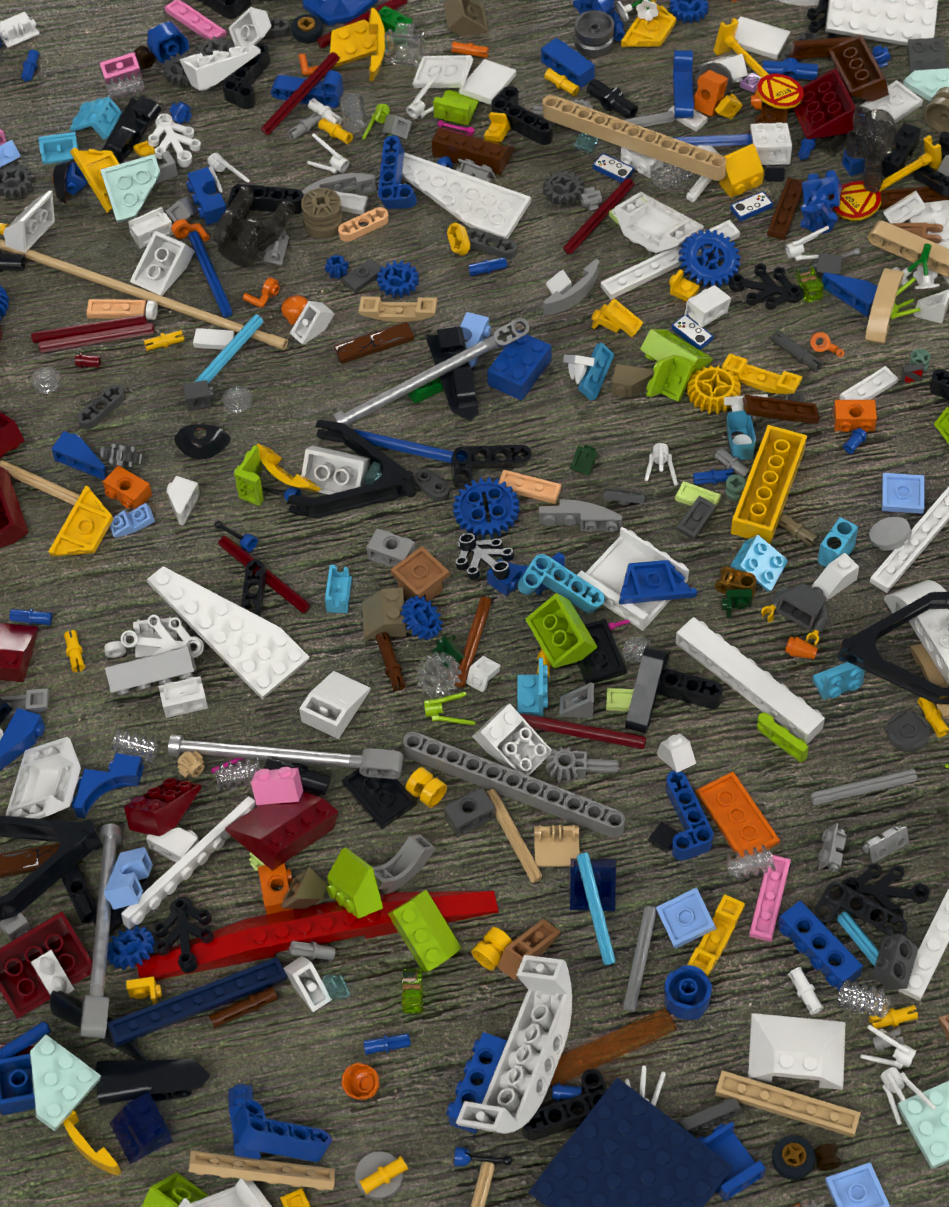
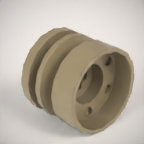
(321, 213)

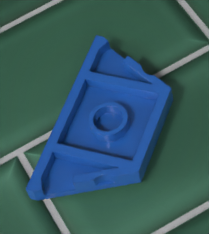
(653, 582)

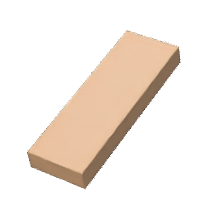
(115, 308)
(531, 486)

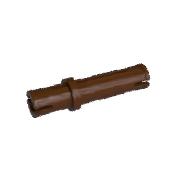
(392, 668)
(243, 1007)

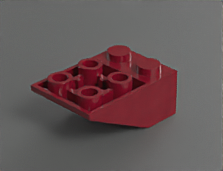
(161, 807)

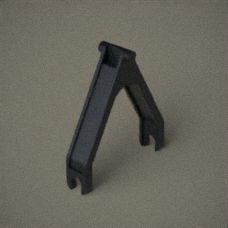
(392, 484)
(862, 649)
(75, 841)

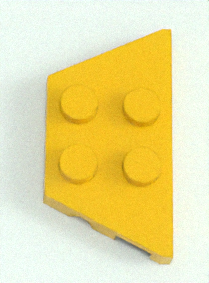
(650, 33)
(353, 42)
(90, 164)
(83, 527)

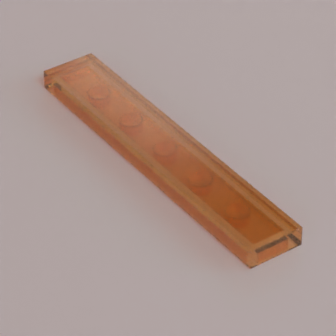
(613, 1046)

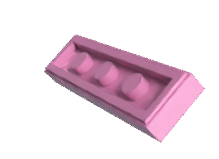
(194, 20)
(770, 900)

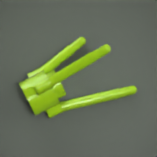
(380, 114)
(895, 309)
(434, 707)

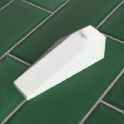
(211, 69)

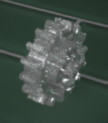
(438, 675)

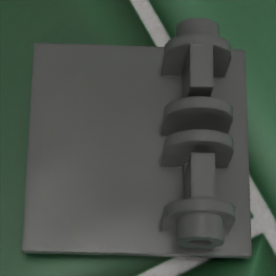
(926, 54)

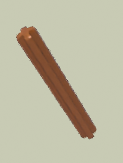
(473, 639)

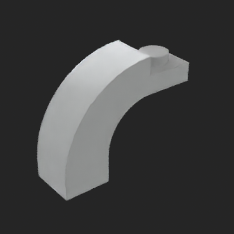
(404, 864)

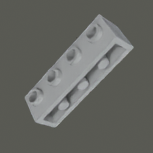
(151, 669)

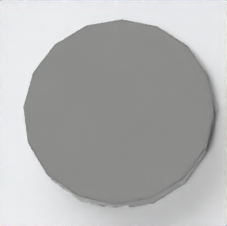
(890, 533)
(368, 1166)

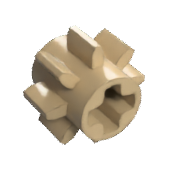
(190, 764)

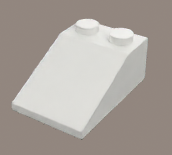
(161, 263)

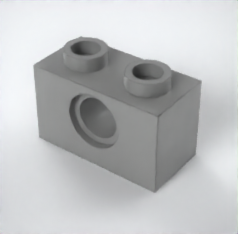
(380, 548)

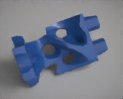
(817, 204)

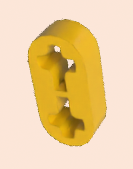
(459, 244)

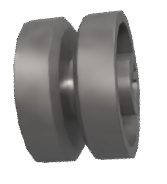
(594, 33)

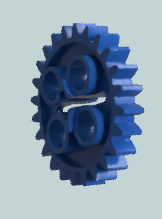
(467, 511)

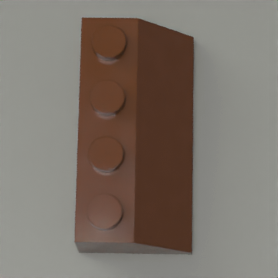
(859, 69)
(466, 146)

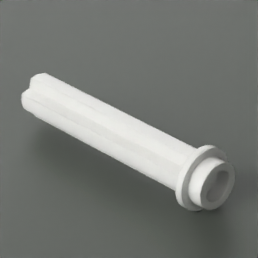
(698, 188)

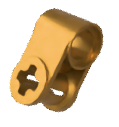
(735, 580)

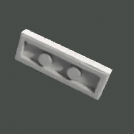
(871, 386)

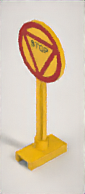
(773, 89)
(858, 203)

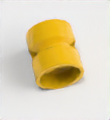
(424, 786)
(491, 949)

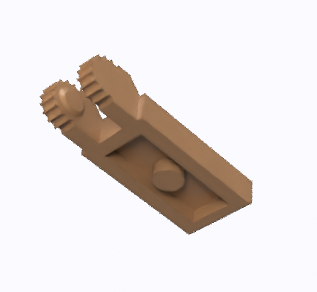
(922, 229)

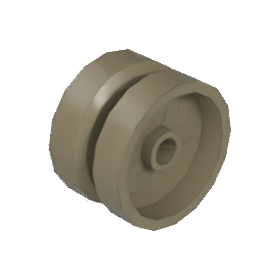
(937, 111)

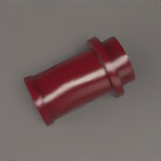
(87, 361)

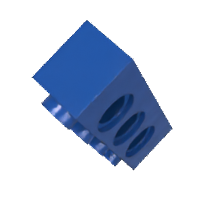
(833, 950)
(486, 1047)

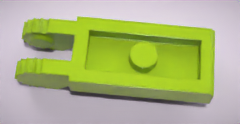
(782, 737)

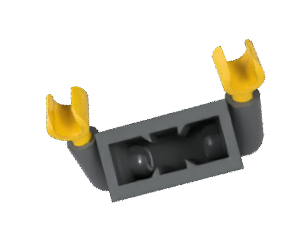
(802, 606)

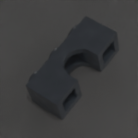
(906, 143)

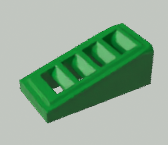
(423, 393)

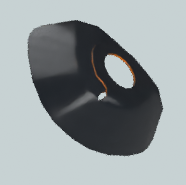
(59, 179)
(210, 445)

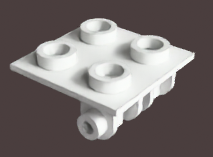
(17, 29)
(144, 630)

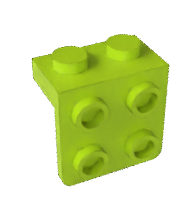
(455, 107)
(670, 377)

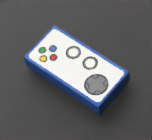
(613, 168)
(751, 206)
(692, 332)

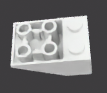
(333, 704)
(512, 741)

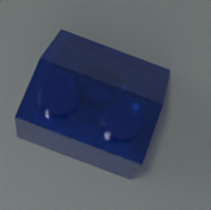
(605, 878)
(140, 1128)

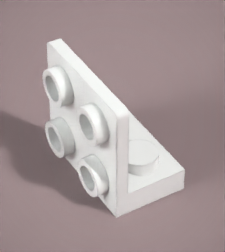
(772, 143)

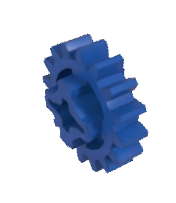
(689, 9)
(398, 279)
(421, 618)
(131, 946)

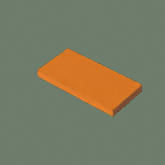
(736, 814)

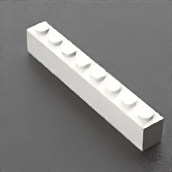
(749, 680)

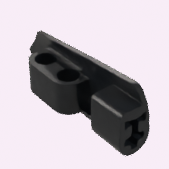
(131, 125)
(459, 382)
(70, 1010)
(160, 1078)

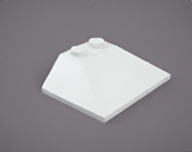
(654, 223)
(45, 780)
(797, 1049)

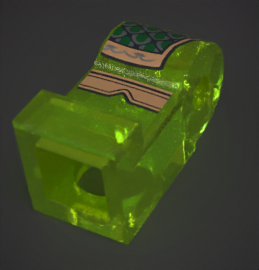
(809, 282)
(412, 991)

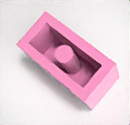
(119, 67)
(277, 786)

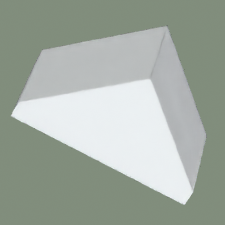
(933, 307)

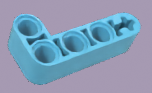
(562, 587)

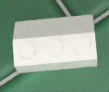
(30, 223)
(334, 469)

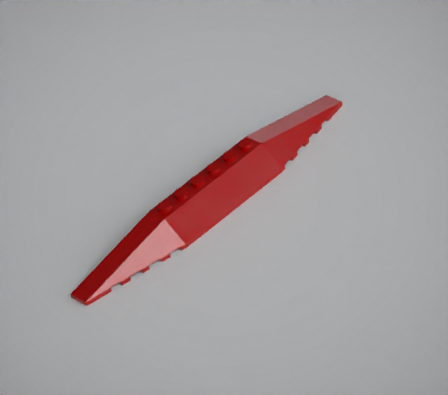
(321, 923)

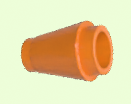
(799, 648)

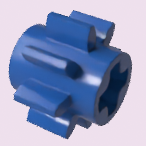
(881, 55)
(180, 112)
(336, 266)

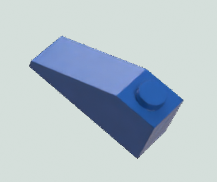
(852, 291)
(75, 453)
(20, 735)

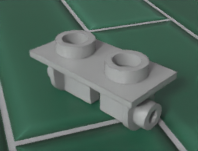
(470, 168)
(276, 251)
(833, 840)
(892, 840)

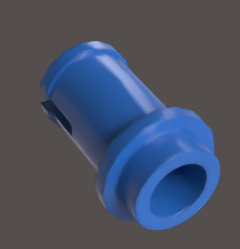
(858, 436)
(565, 1092)

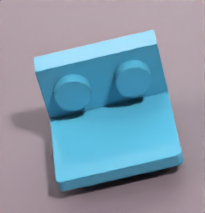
(99, 114)
(761, 560)
(838, 680)
(533, 692)

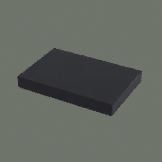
(605, 660)
(379, 797)

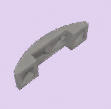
(346, 182)
(558, 303)
(35, 701)

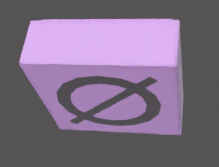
(750, 82)

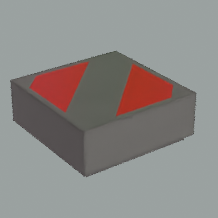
(912, 373)

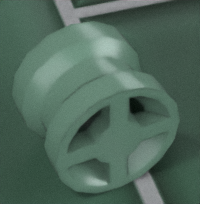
(920, 356)
(734, 487)

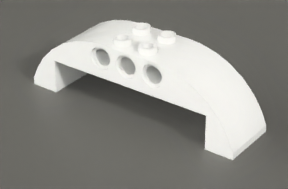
(930, 626)
(530, 1051)

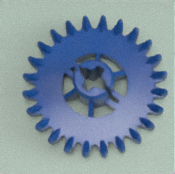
(712, 272)

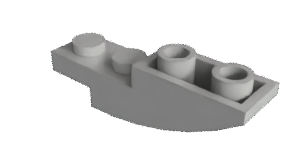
(588, 515)

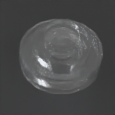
(46, 380)
(237, 400)
(634, 649)

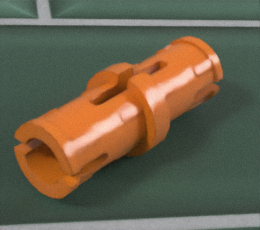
(469, 49)

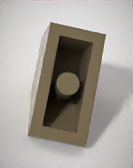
(630, 380)
(304, 890)

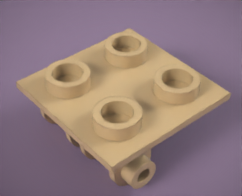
(556, 845)

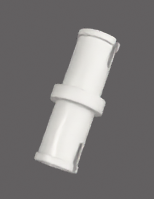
(324, 111)
(805, 991)

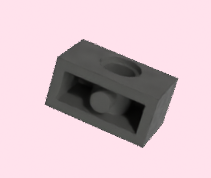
(465, 822)

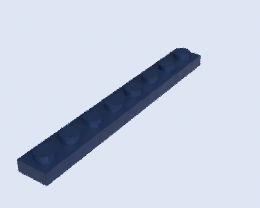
(196, 1001)

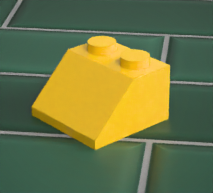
(742, 171)

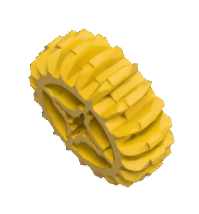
(703, 383)

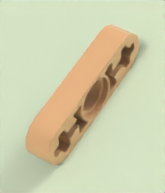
(355, 231)

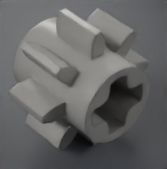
(590, 198)

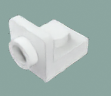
(481, 673)

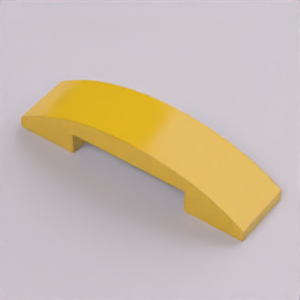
(376, 27)
(760, 378)
(270, 461)
(714, 942)
(101, 1159)

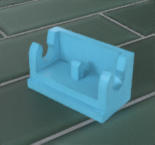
(57, 147)
(338, 590)

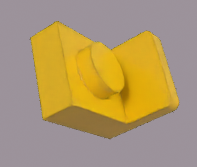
(729, 106)
(498, 128)
(682, 287)
(599, 318)
(142, 987)

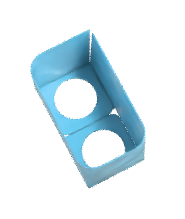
(737, 422)
(845, 531)

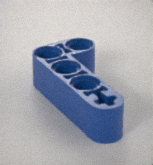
(683, 84)
(325, 92)
(387, 172)
(685, 812)
(278, 1137)

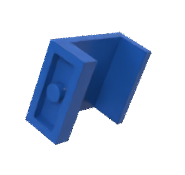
(729, 1148)

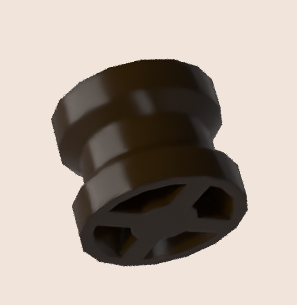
(144, 57)
(827, 1157)

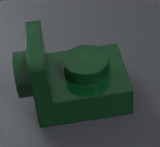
(584, 460)
(736, 599)
(448, 646)

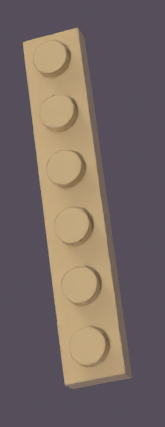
(788, 1103)
(261, 1170)

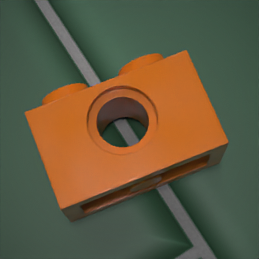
(716, 86)
(854, 414)
(127, 488)
(271, 879)

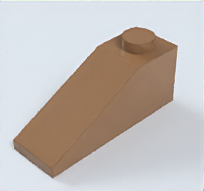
(531, 943)

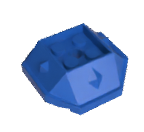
(337, 11)

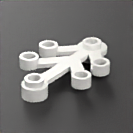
(166, 123)
(167, 643)

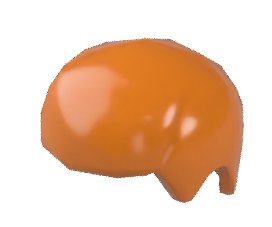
(293, 307)
(360, 1081)

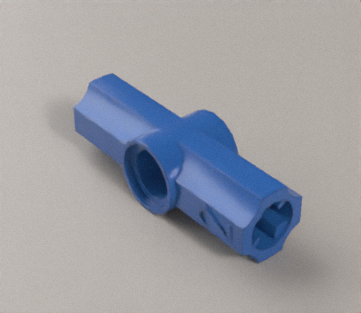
(791, 68)

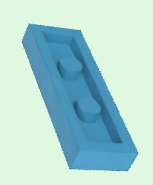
(596, 374)

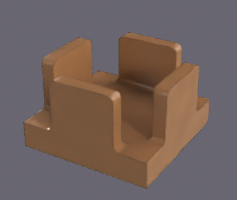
(420, 575)

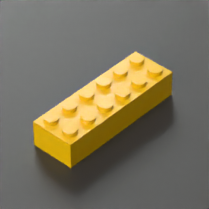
(768, 484)

